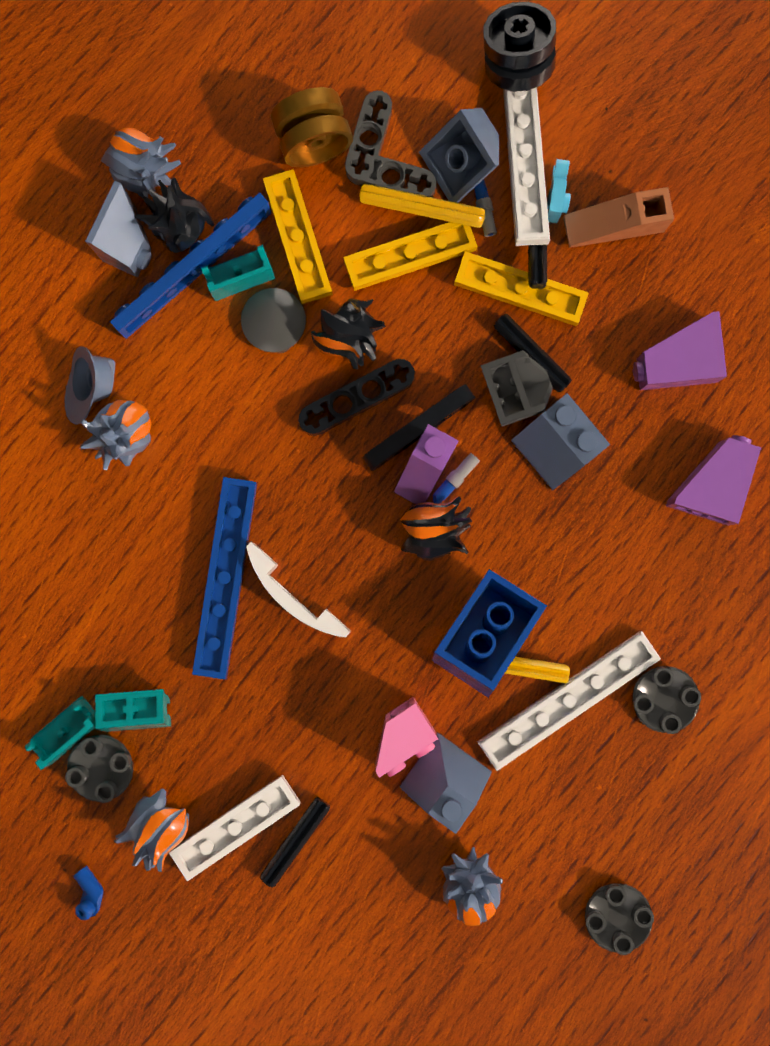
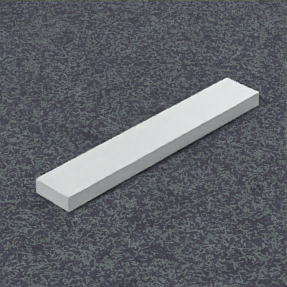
(526, 168)
(569, 700)

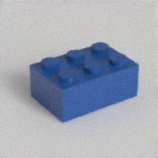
(488, 633)

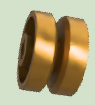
(311, 127)

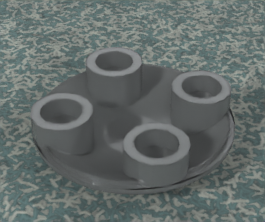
(273, 320)
(666, 699)
(99, 768)
(618, 918)

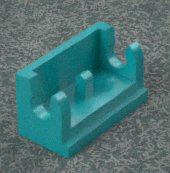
(238, 274)
(131, 710)
(62, 733)

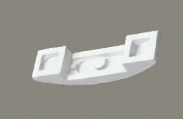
(264, 566)

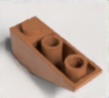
(620, 218)

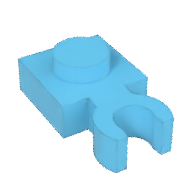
(558, 200)

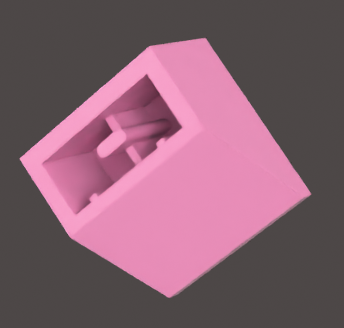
(403, 735)

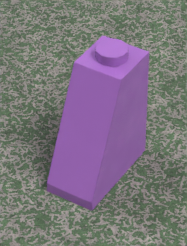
(684, 358)
(425, 465)
(719, 482)

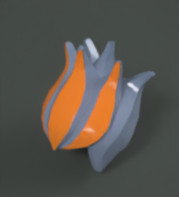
(138, 160)
(119, 432)
(154, 830)
(471, 889)

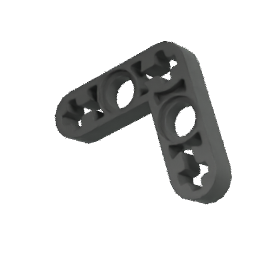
(377, 164)

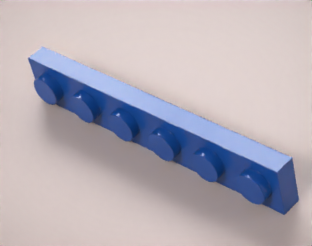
(183, 273)
(224, 578)

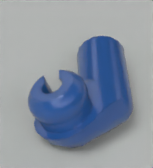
(91, 896)

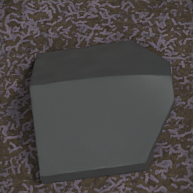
(517, 387)

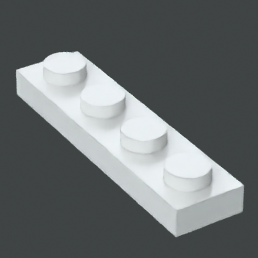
(234, 827)

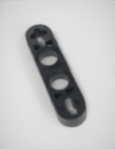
(354, 393)
(413, 430)

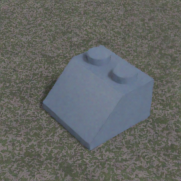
(560, 442)

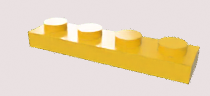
(297, 236)
(409, 254)
(512, 287)

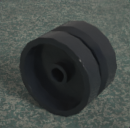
(520, 46)

